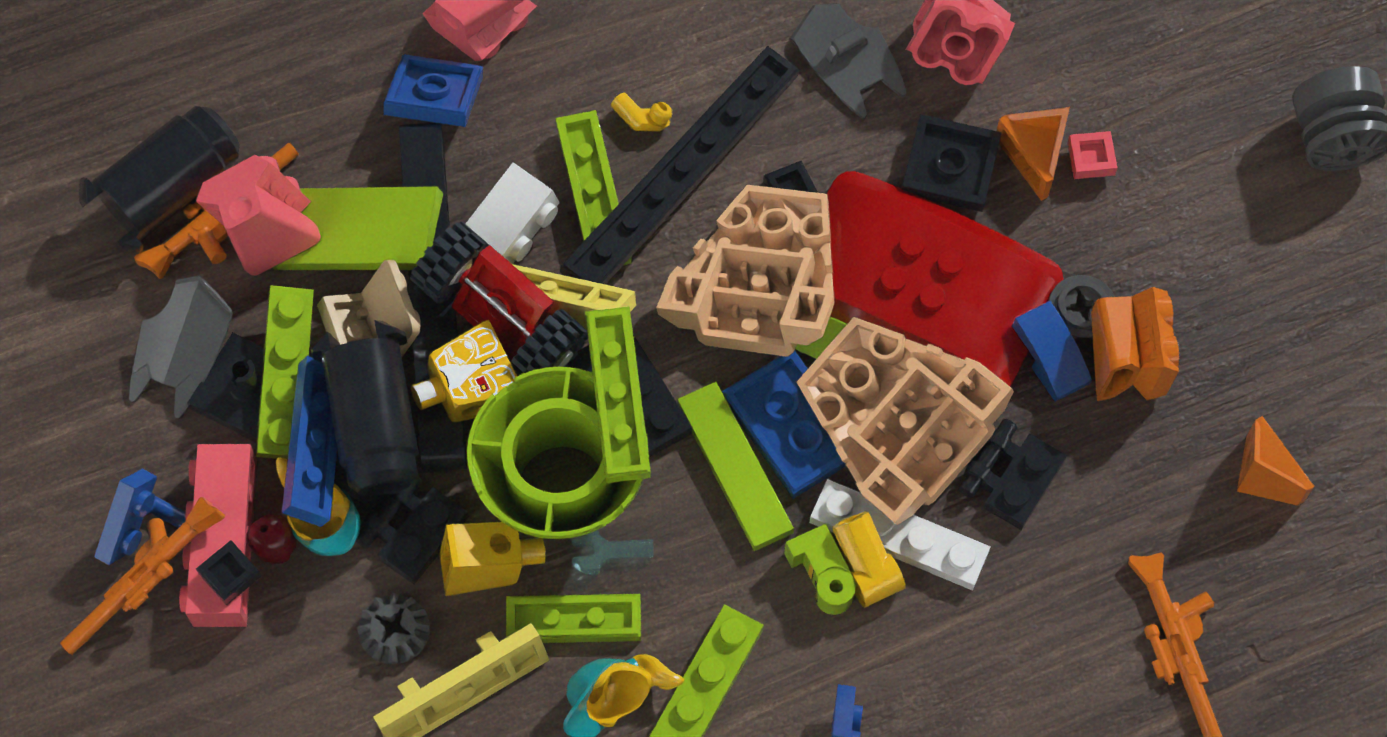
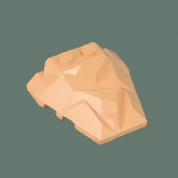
(760, 276)
(901, 413)

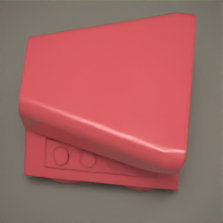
(478, 24)
(960, 37)
(260, 213)

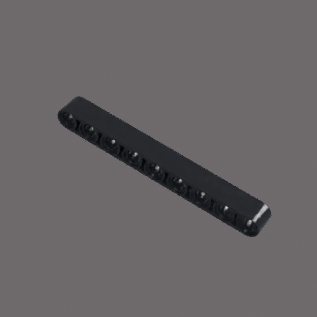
(424, 165)

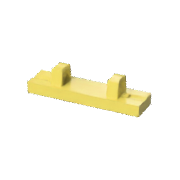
(578, 295)
(463, 686)

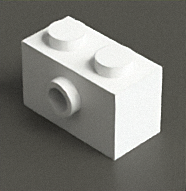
(514, 213)

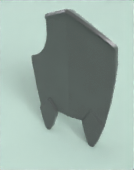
(846, 54)
(181, 341)

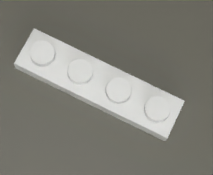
(912, 541)

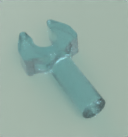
(608, 550)

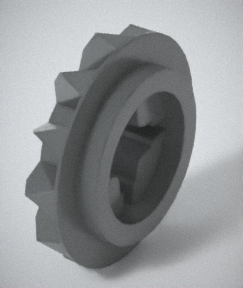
(1065, 298)
(398, 647)

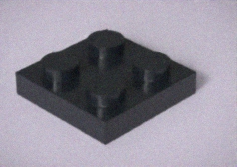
(951, 162)

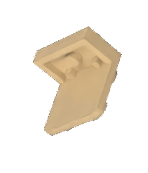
(383, 299)

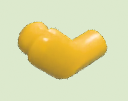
(642, 119)

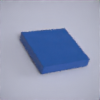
(433, 90)

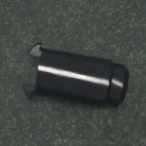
(163, 173)
(370, 410)

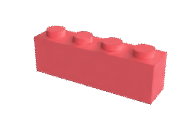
(228, 481)

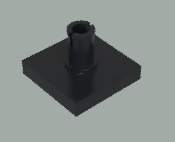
(233, 387)

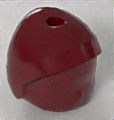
(272, 539)

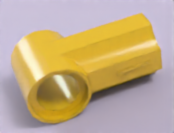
(871, 567)

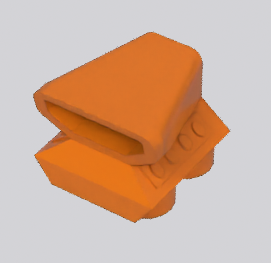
(1134, 344)

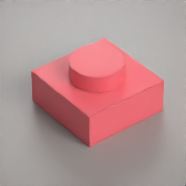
(1092, 155)

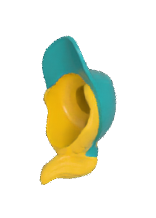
(337, 534)
(612, 689)

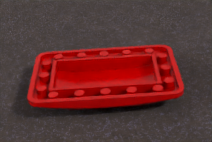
(932, 273)

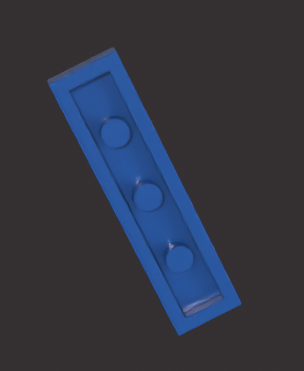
(311, 449)

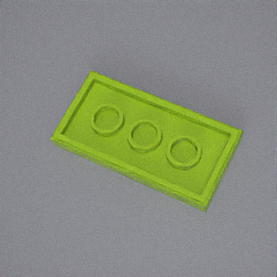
(368, 226)

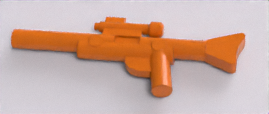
(202, 230)
(149, 569)
(1182, 628)

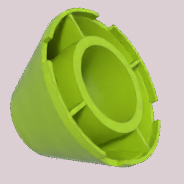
(530, 416)

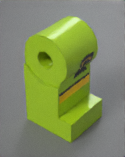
(825, 568)

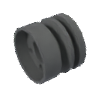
(1342, 118)

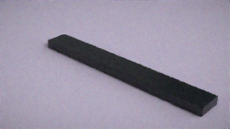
(681, 169)

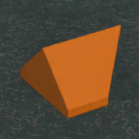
(1034, 144)
(1270, 469)

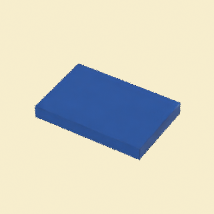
(784, 424)

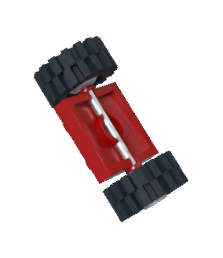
(501, 294)

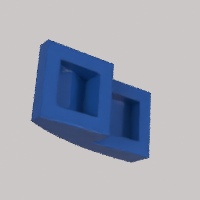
(1055, 352)

